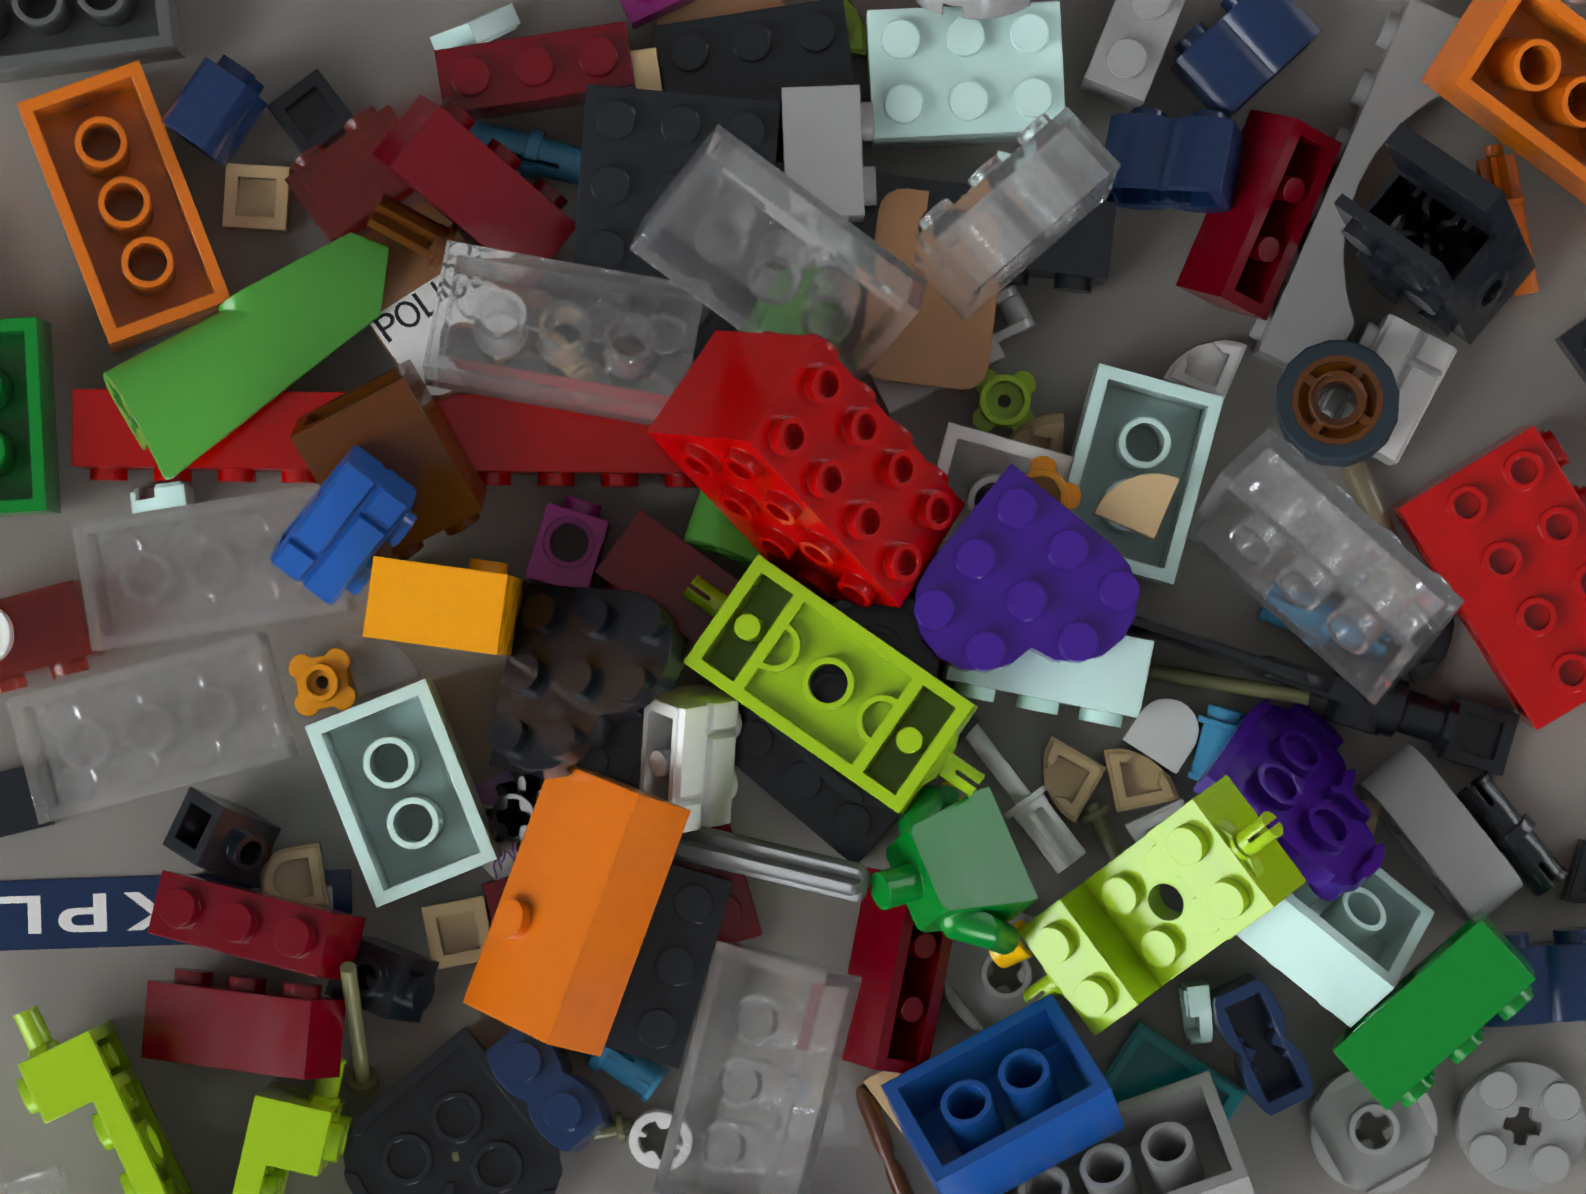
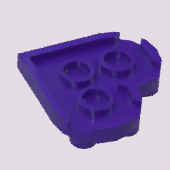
(1021, 581)
(1293, 769)

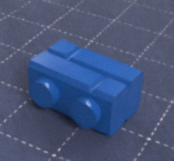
(345, 526)

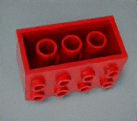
(808, 465)
(1515, 550)

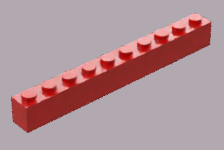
(494, 432)

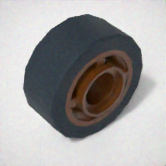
(1345, 367)

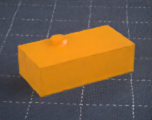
(444, 605)

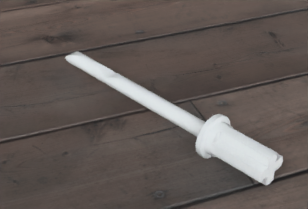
(1031, 810)

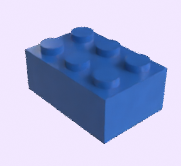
(1004, 1103)

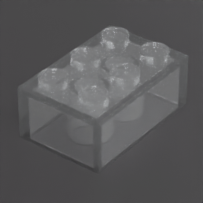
(1013, 211)

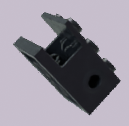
(1455, 240)

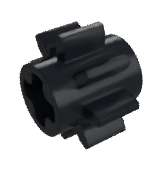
(511, 809)

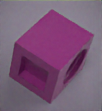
(545, 564)

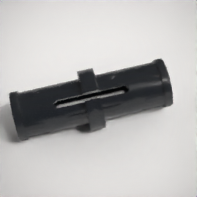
(1512, 834)

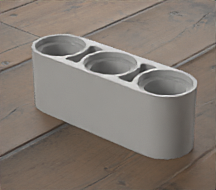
(1440, 834)

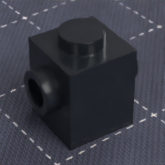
(221, 836)
(391, 980)

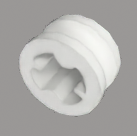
(651, 1156)

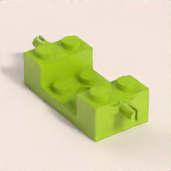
(889, 727)
(1118, 940)
(99, 1071)
(292, 1132)

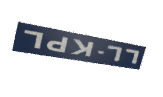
(103, 910)

